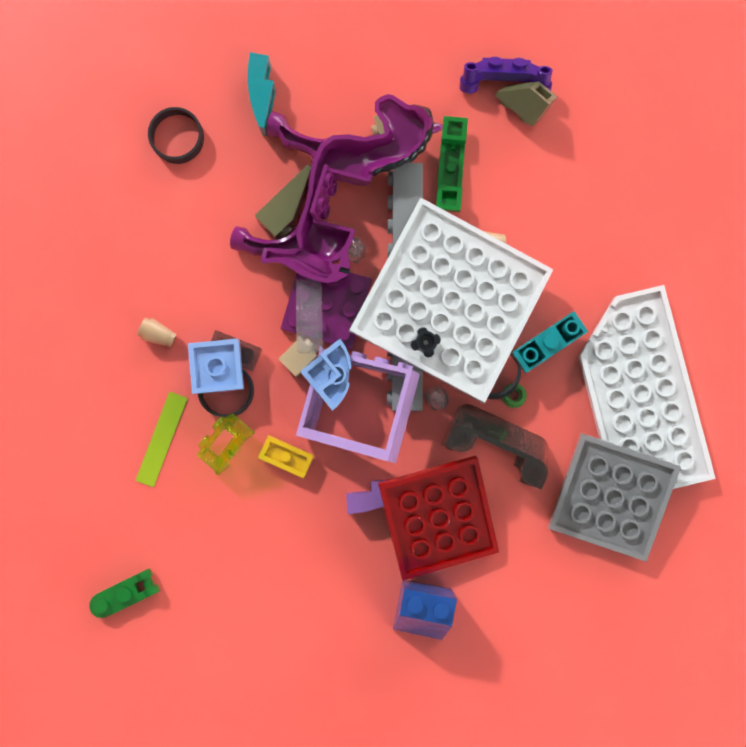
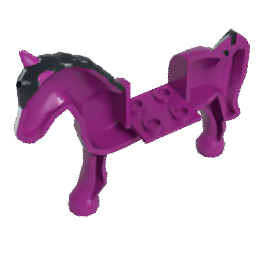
(344, 158)

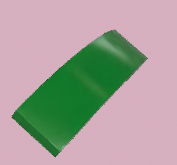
(451, 163)

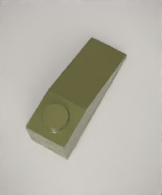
(283, 209)

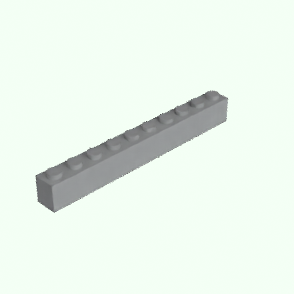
(407, 191)

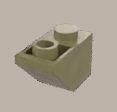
(527, 100)

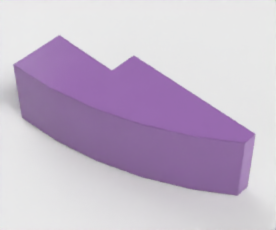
(364, 500)

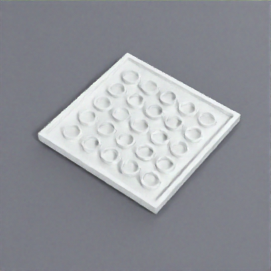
(457, 287)

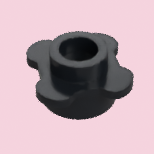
(424, 334)

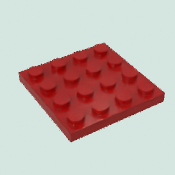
(438, 517)

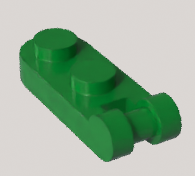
(123, 594)

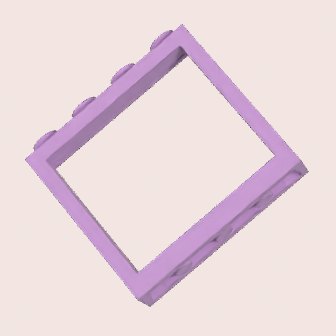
(314, 403)

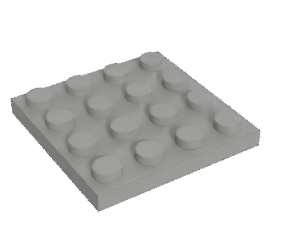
(614, 496)

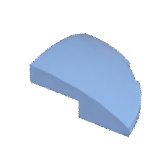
(330, 374)

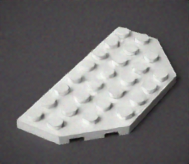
(643, 386)

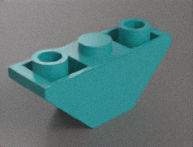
(549, 342)

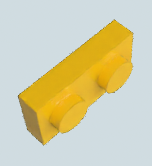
(286, 456)

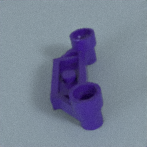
(503, 70)

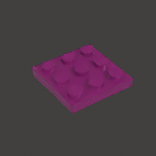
(340, 308)

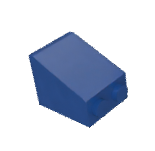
(424, 609)

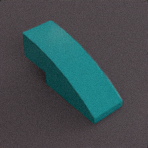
(261, 89)

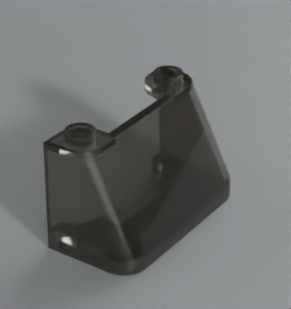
(529, 447)

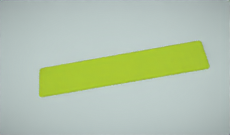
(161, 439)

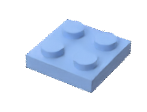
(215, 366)

